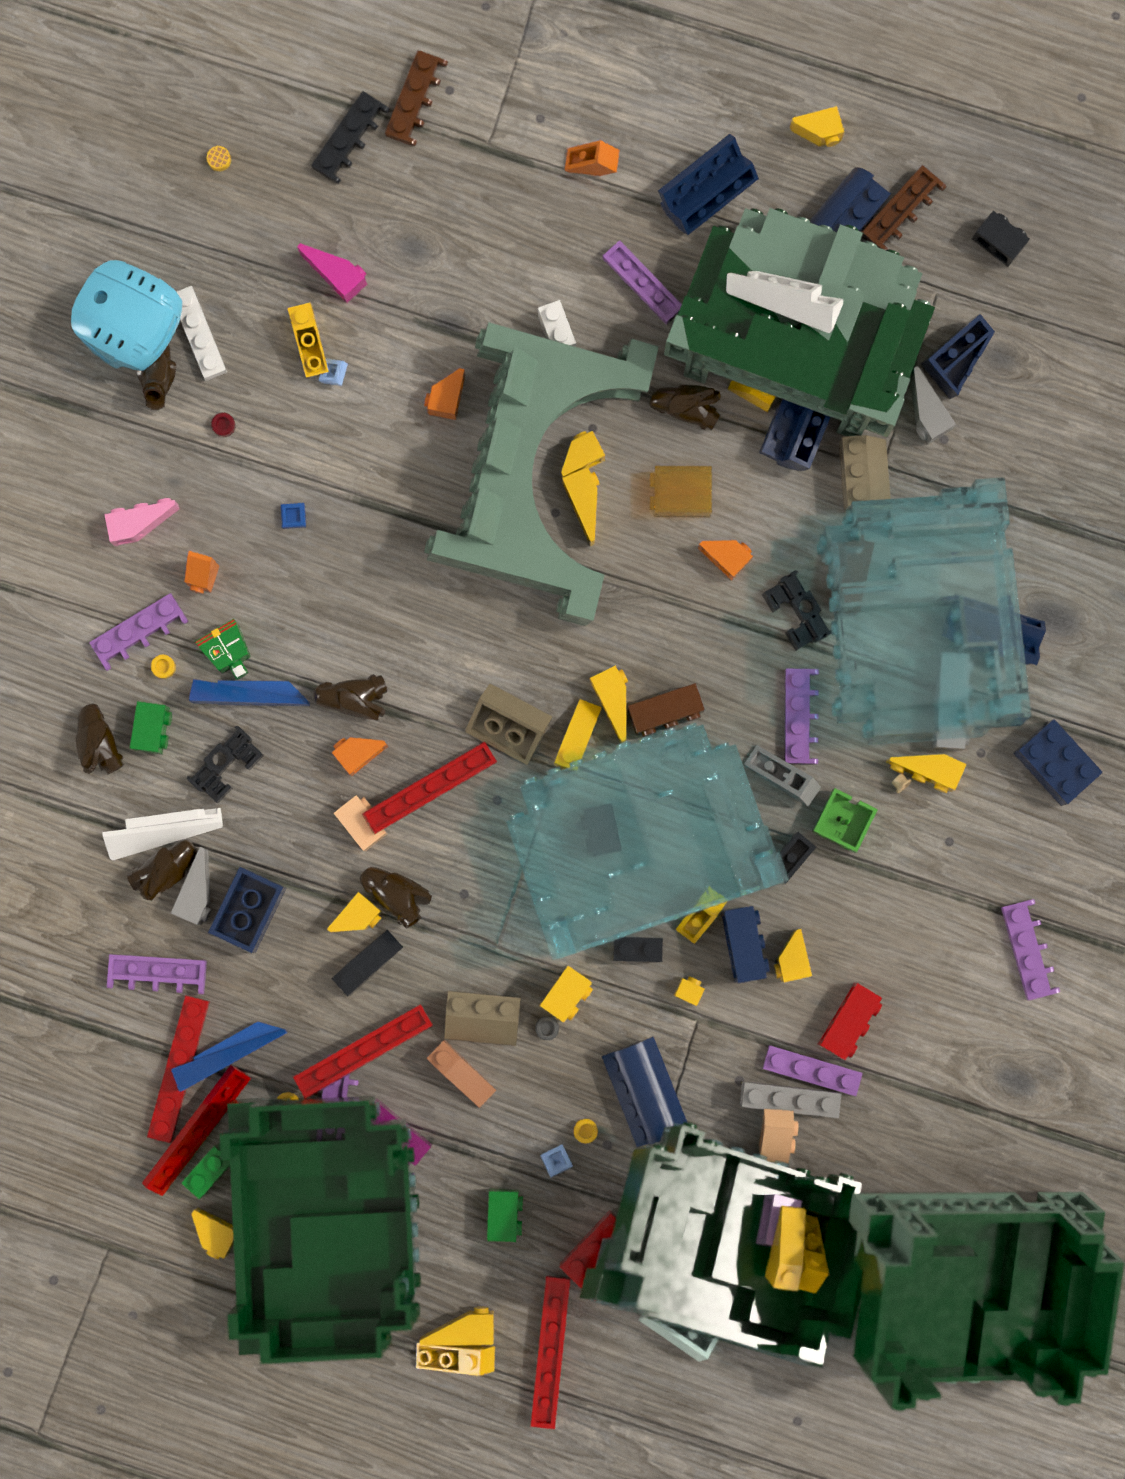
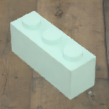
(691, 1343)

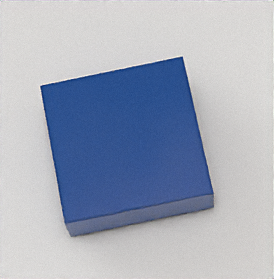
(293, 515)

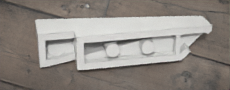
(787, 297)
(159, 830)

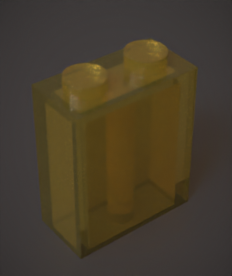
(681, 491)

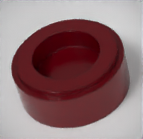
(223, 424)

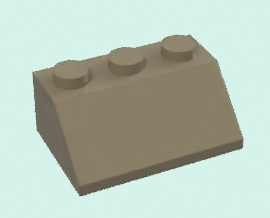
(863, 469)
(508, 723)
(482, 1018)

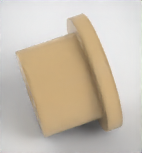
(901, 783)

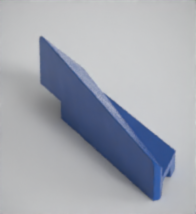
(246, 693)
(225, 1053)

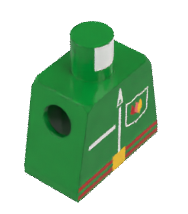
(226, 648)

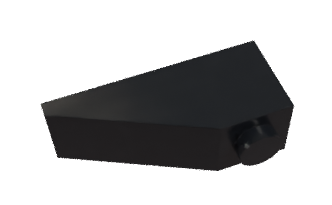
(367, 963)

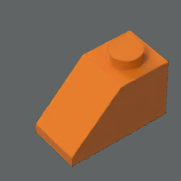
(592, 159)
(446, 396)
(727, 555)
(200, 572)
(357, 752)

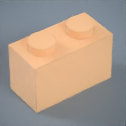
(351, 818)
(777, 1135)

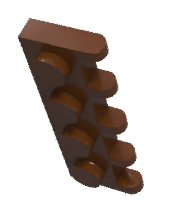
(413, 97)
(901, 207)

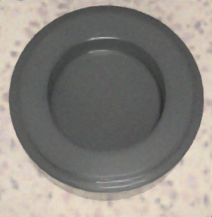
(547, 1028)

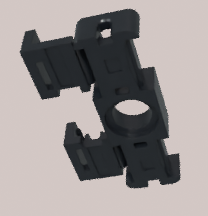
(814, 623)
(207, 777)

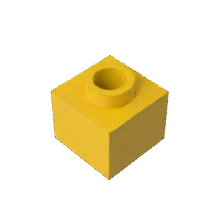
(689, 990)

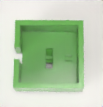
(838, 832)

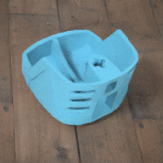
(122, 306)

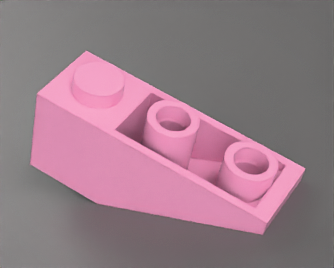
(135, 523)

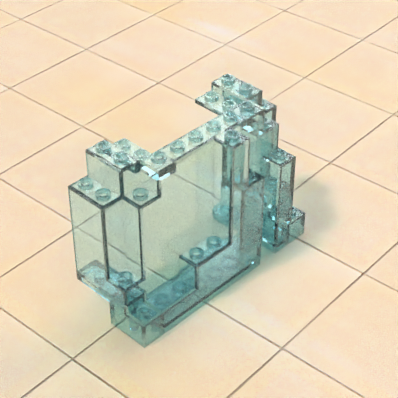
(926, 616)
(640, 839)

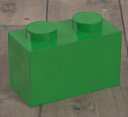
(150, 728)
(206, 1173)
(503, 1215)

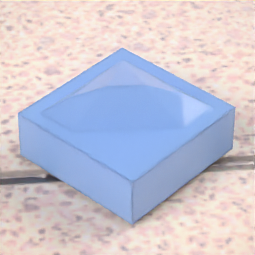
(336, 372)
(556, 1161)

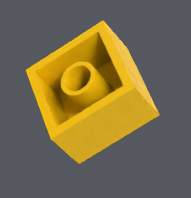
(566, 994)

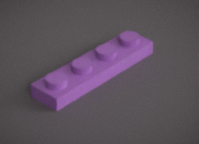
(642, 282)
(812, 1070)

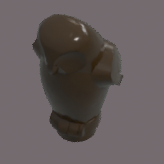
(157, 380)
(688, 404)
(353, 696)
(96, 742)
(162, 869)
(396, 894)

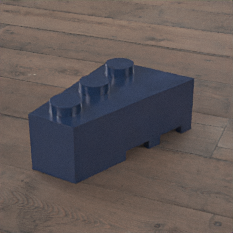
(957, 356)

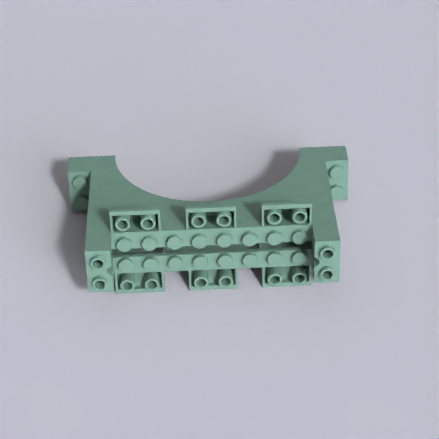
(500, 521)

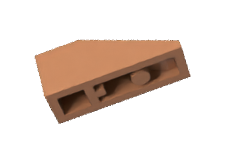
(461, 1073)

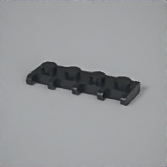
(348, 136)

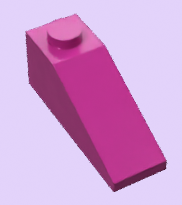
(336, 271)

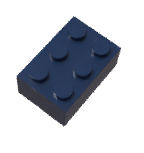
(1058, 762)
(247, 910)
(745, 944)

